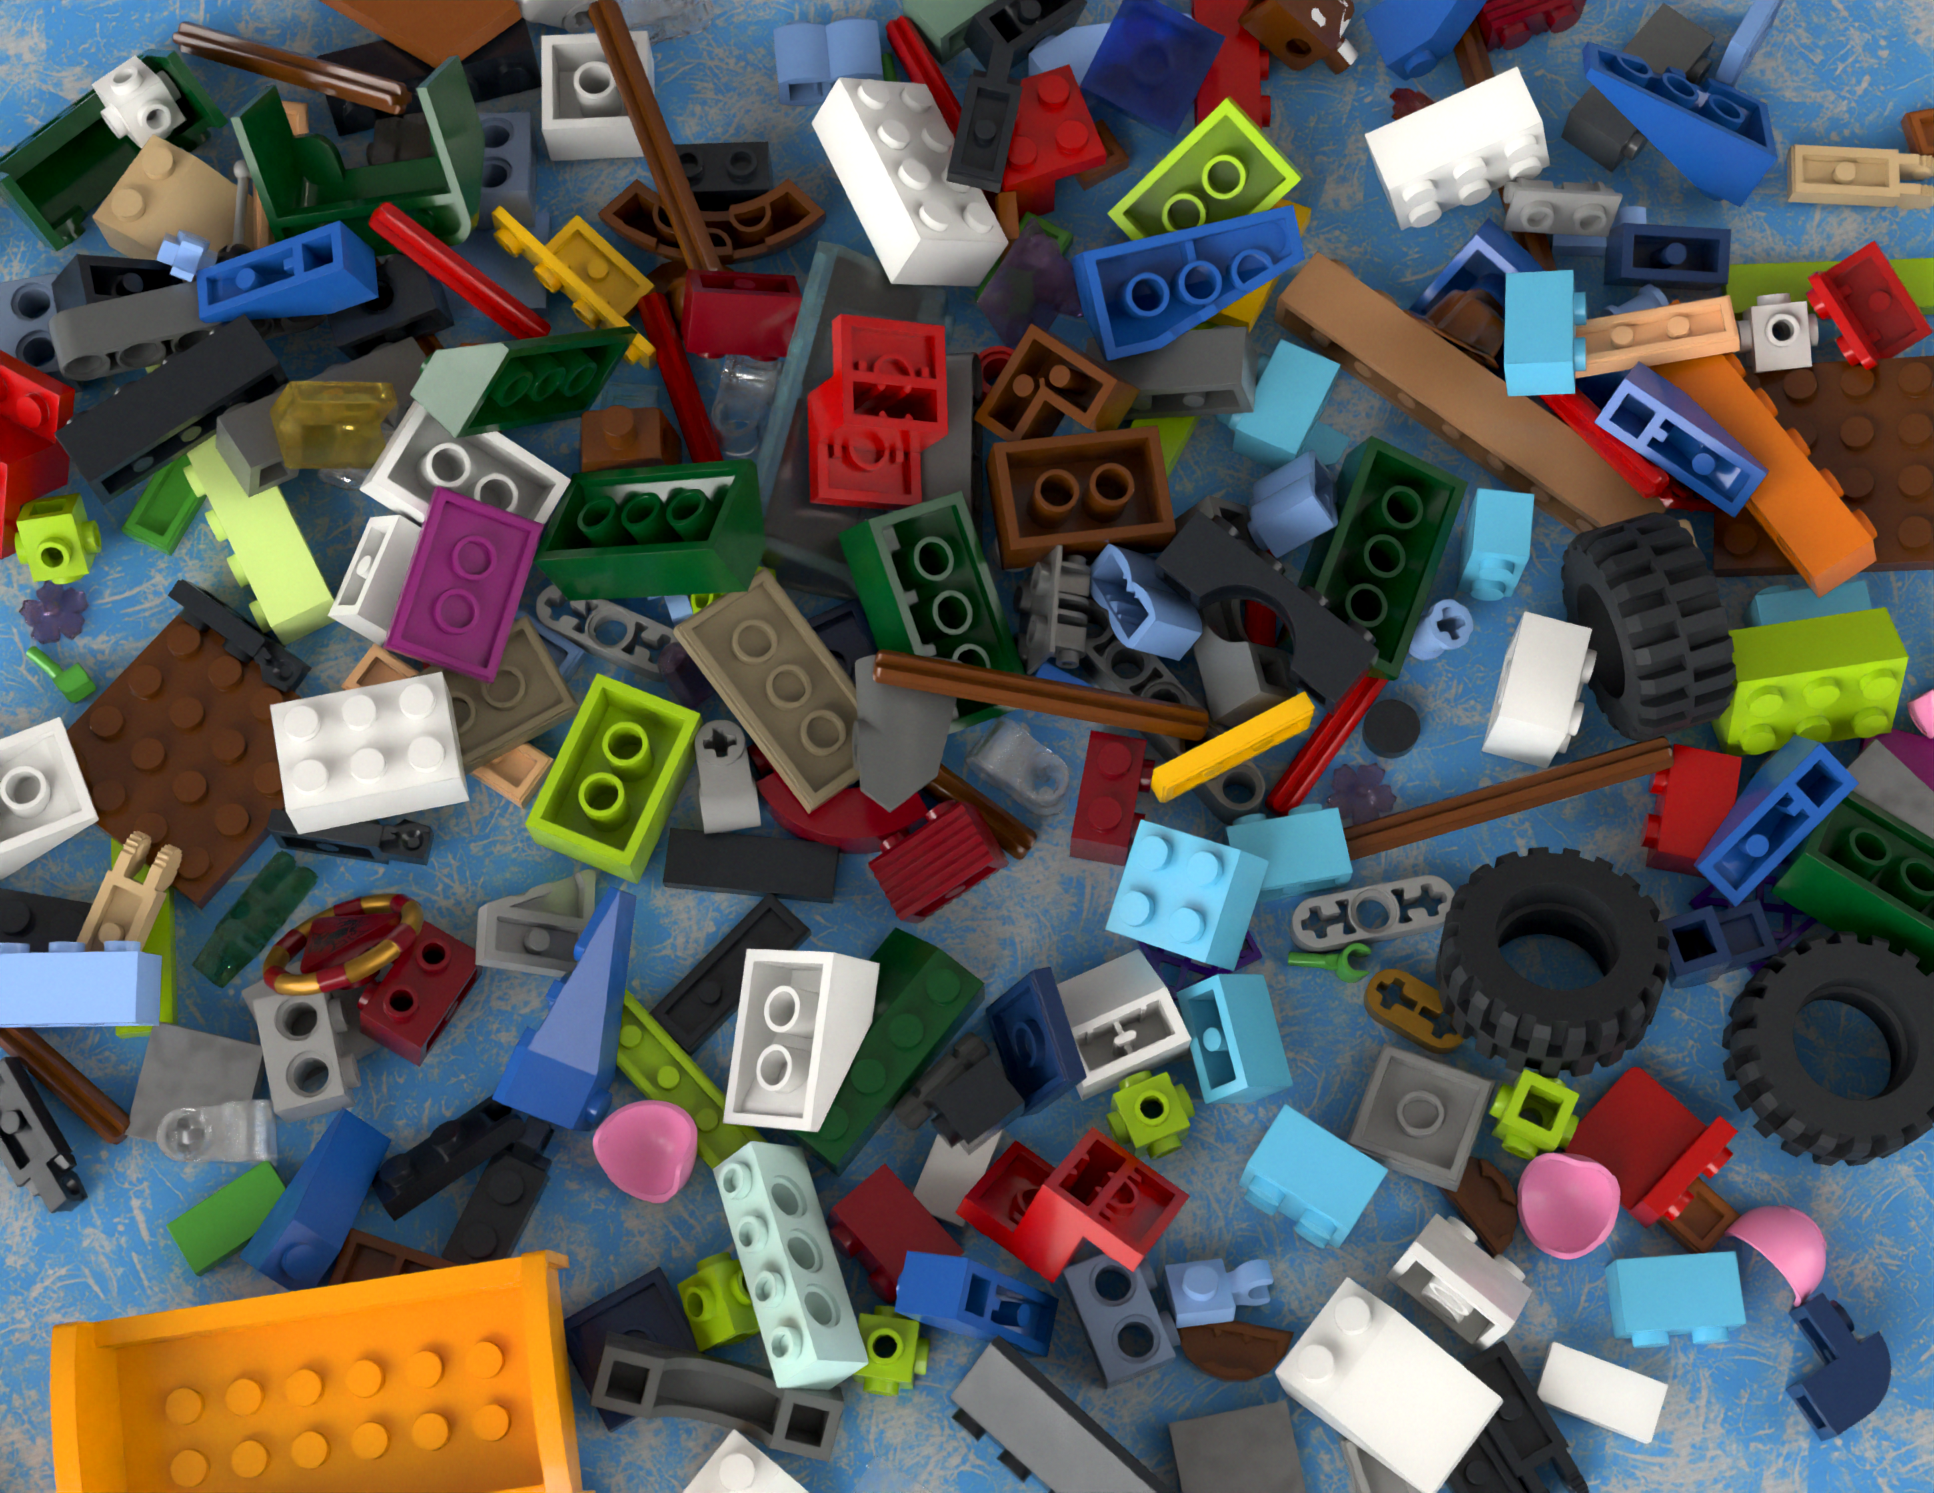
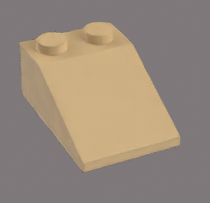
(166, 194)

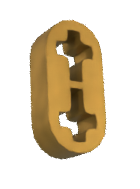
(1408, 1022)

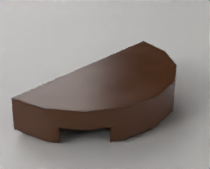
(1485, 1205)
(1234, 1349)

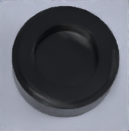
(1391, 729)

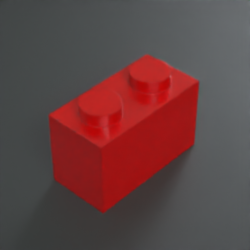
(1688, 807)

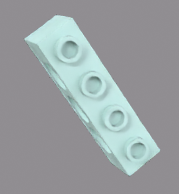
(790, 1267)

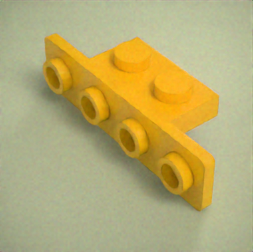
(587, 272)

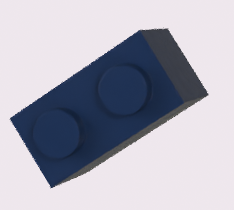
(1667, 256)

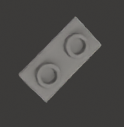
(1571, 210)

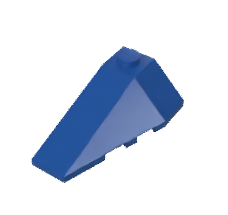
(1706, 131)
(1484, 265)
(1166, 284)
(571, 1060)

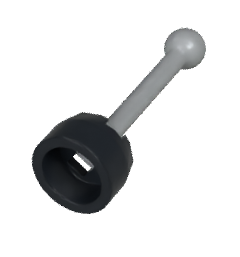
(238, 248)

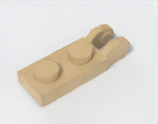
(1858, 177)
(126, 906)

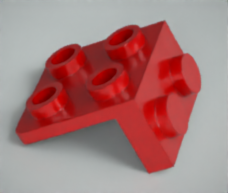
(1868, 307)
(1651, 1146)

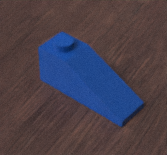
(1419, 32)
(291, 278)
(1681, 439)
(1773, 816)
(318, 1205)
(975, 1301)

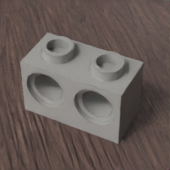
(293, 1057)

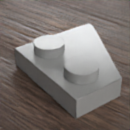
(538, 927)

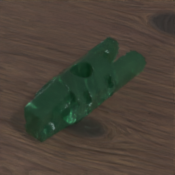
(254, 918)

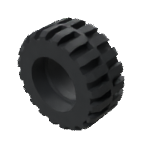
(1653, 625)
(1566, 900)
(1780, 1089)

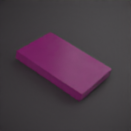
(463, 585)

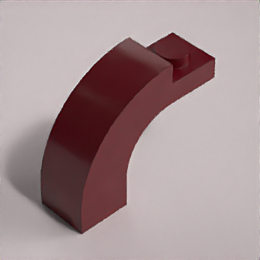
(845, 821)

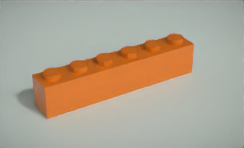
(1794, 500)

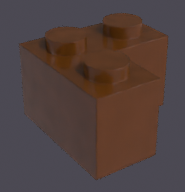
(1050, 380)

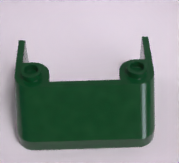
(79, 159)
(308, 186)

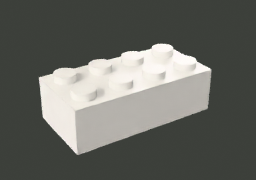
(894, 168)

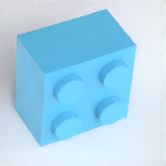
(1187, 895)
(1310, 1178)

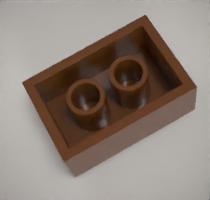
(1079, 495)

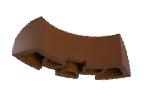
(738, 235)

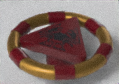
(341, 943)

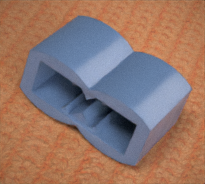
(816, 55)
(1293, 505)
(1142, 607)

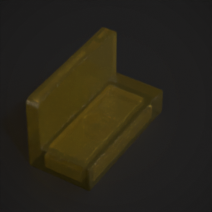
(332, 423)

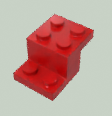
(1049, 141)
(877, 412)
(30, 454)
(1092, 1196)

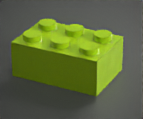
(1211, 176)
(1813, 681)
(616, 778)

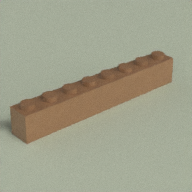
(1455, 397)

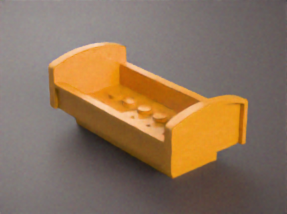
(327, 1390)

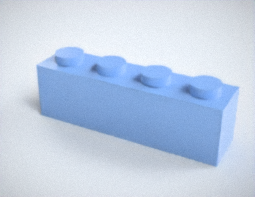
(79, 986)

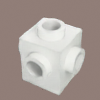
(139, 102)
(1796, 328)

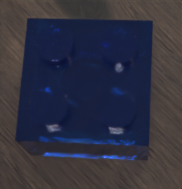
(1152, 65)

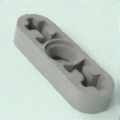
(653, 634)
(1328, 909)

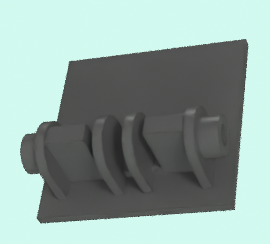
(1051, 610)

